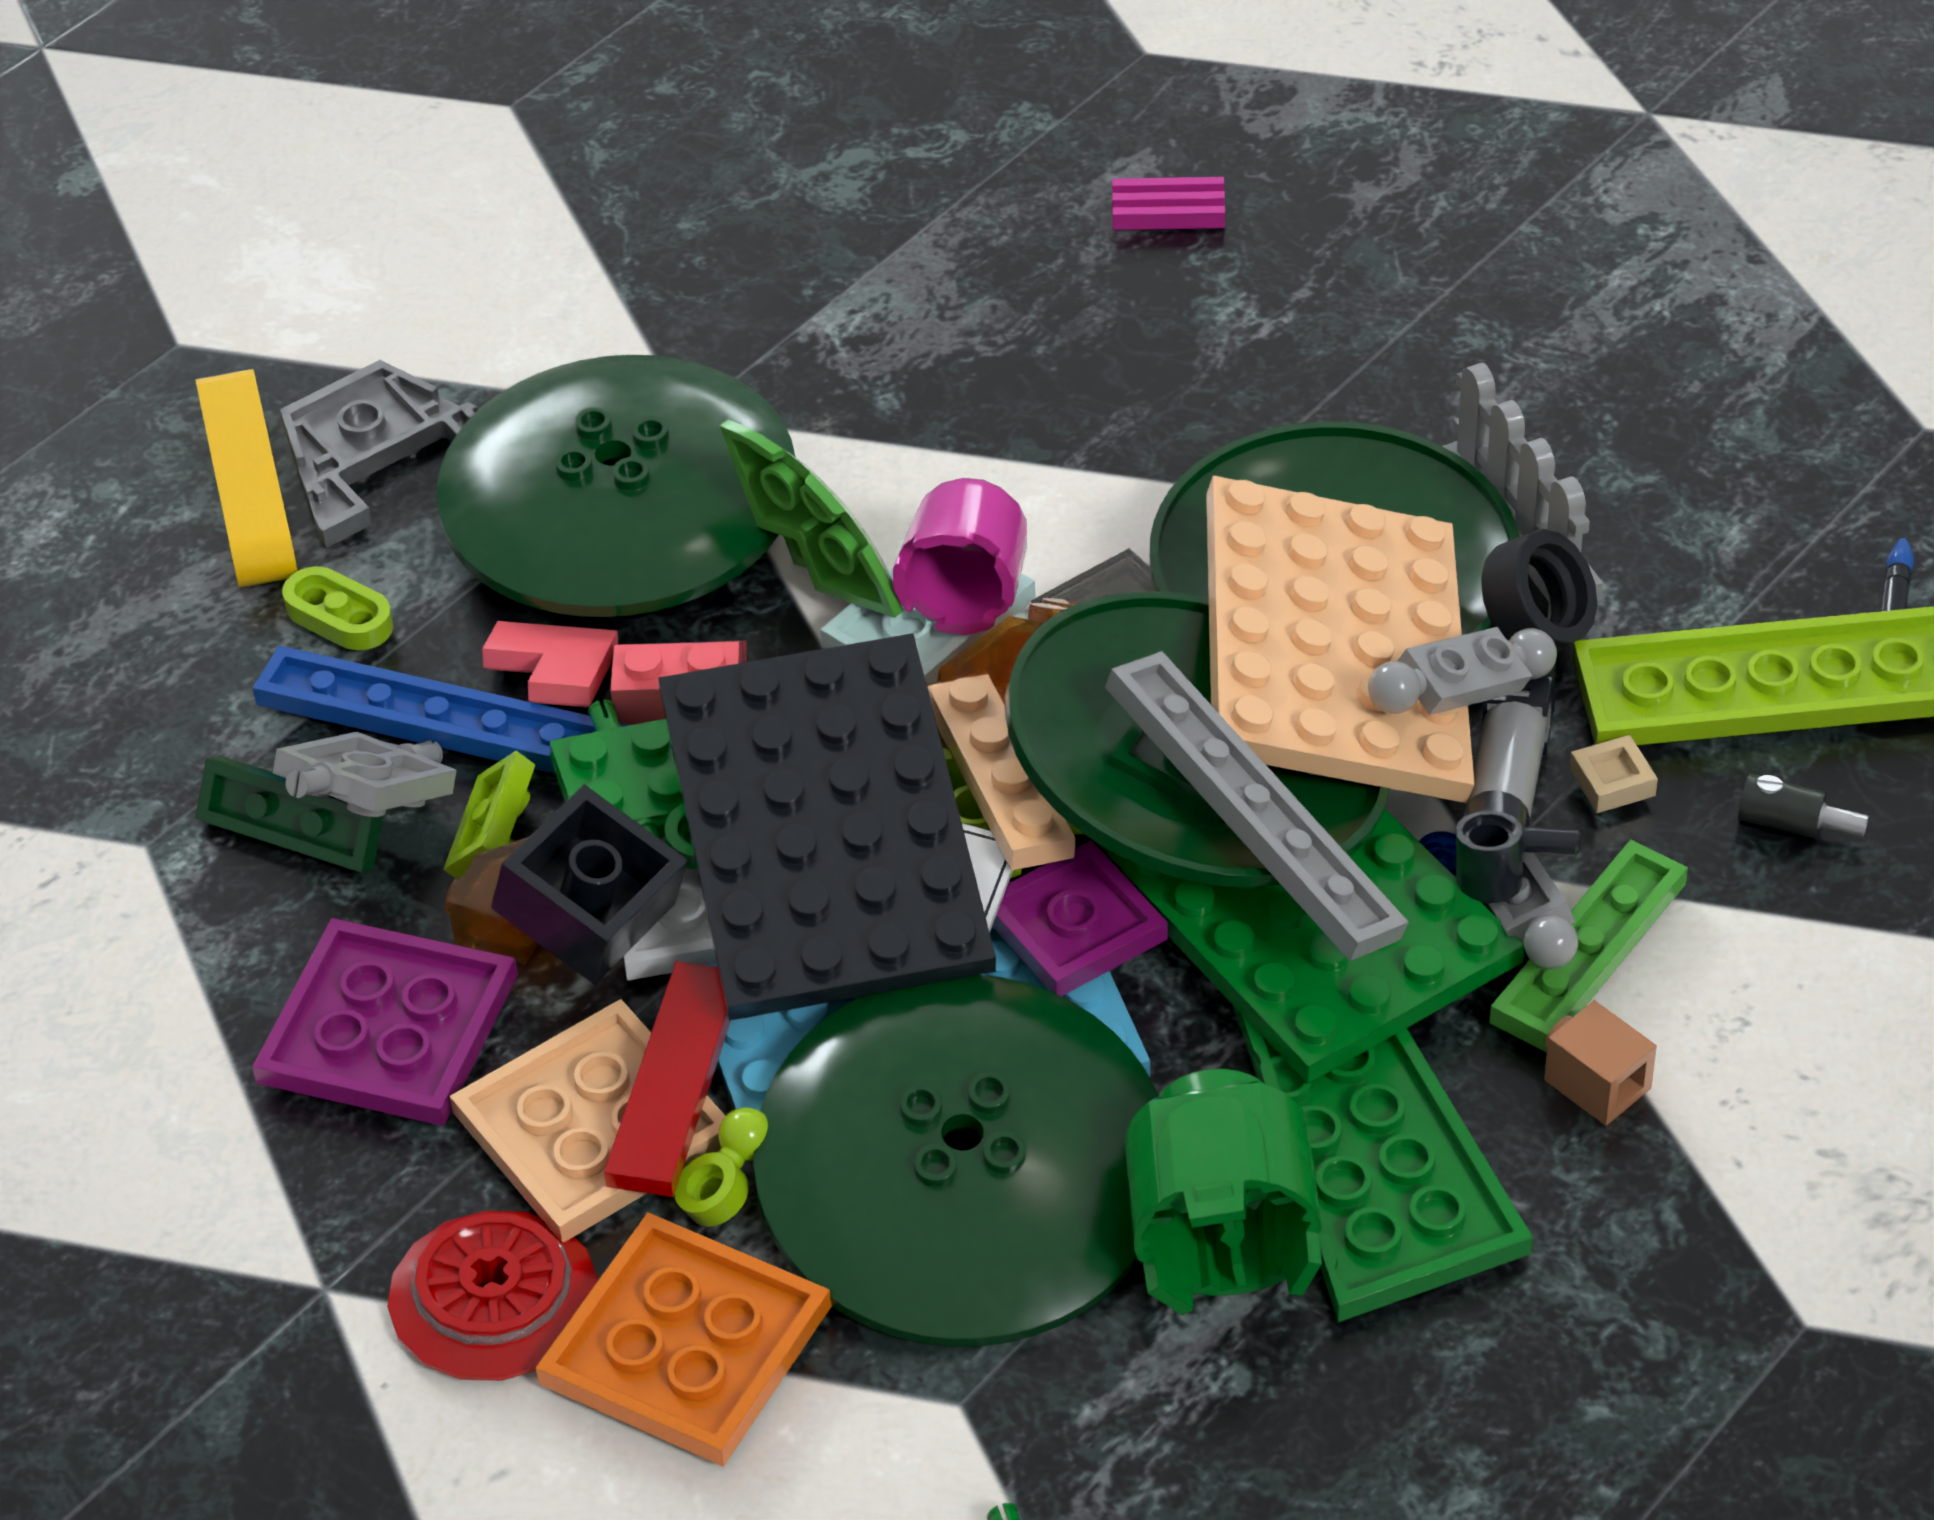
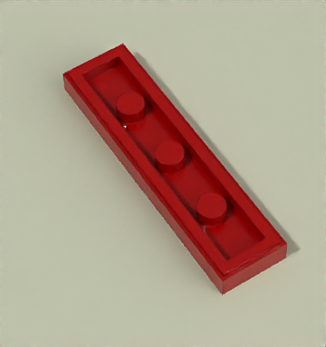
(670, 1084)

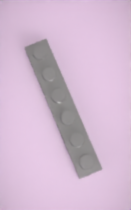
(1257, 806)

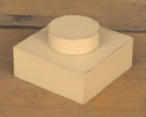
(1613, 773)

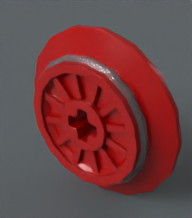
(495, 1328)

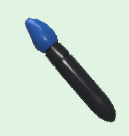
(1897, 580)

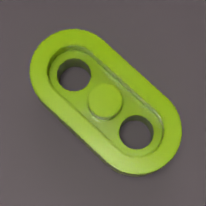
(337, 608)

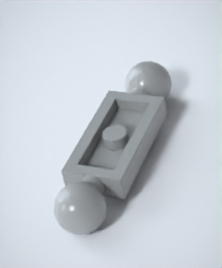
(1462, 670)
(1539, 917)

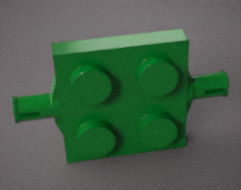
(623, 765)

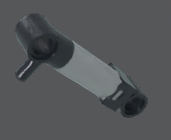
(1500, 805)

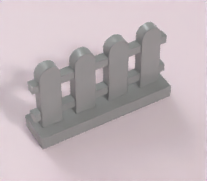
(1520, 470)

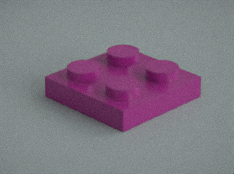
(1077, 920)

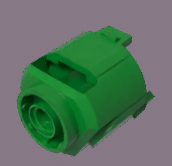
(1222, 1189)

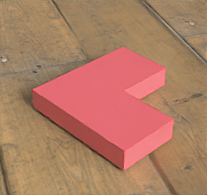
(563, 660)

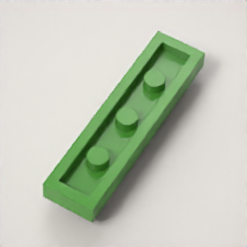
(1608, 927)

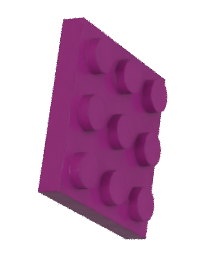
(386, 1021)

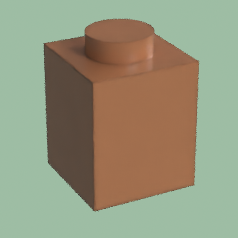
(1599, 1062)

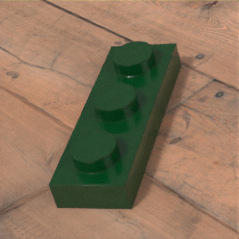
(260, 807)

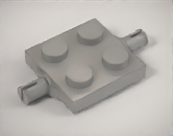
(365, 772)

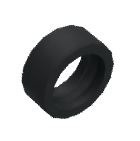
(1565, 577)

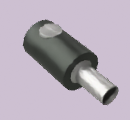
(1794, 808)

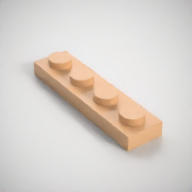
(977, 735)

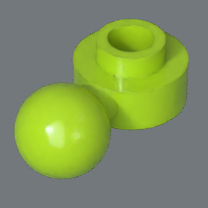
(713, 1184)

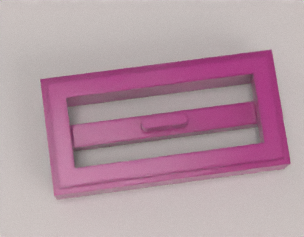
(1168, 203)

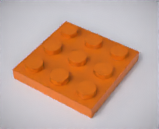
(684, 1338)

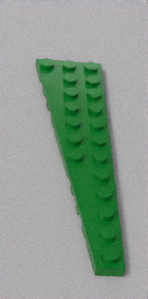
(1395, 1177)

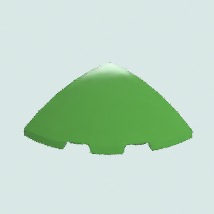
(813, 521)

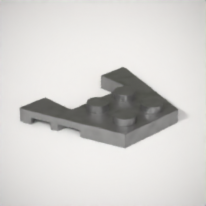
(357, 430)

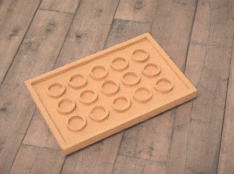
(1302, 616)

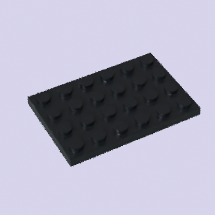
(824, 827)

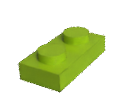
(491, 811)

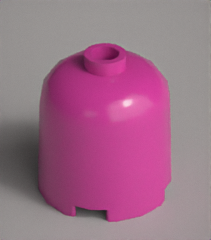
(962, 556)

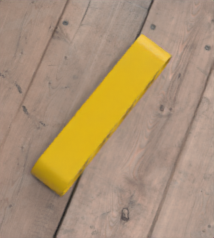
(246, 478)

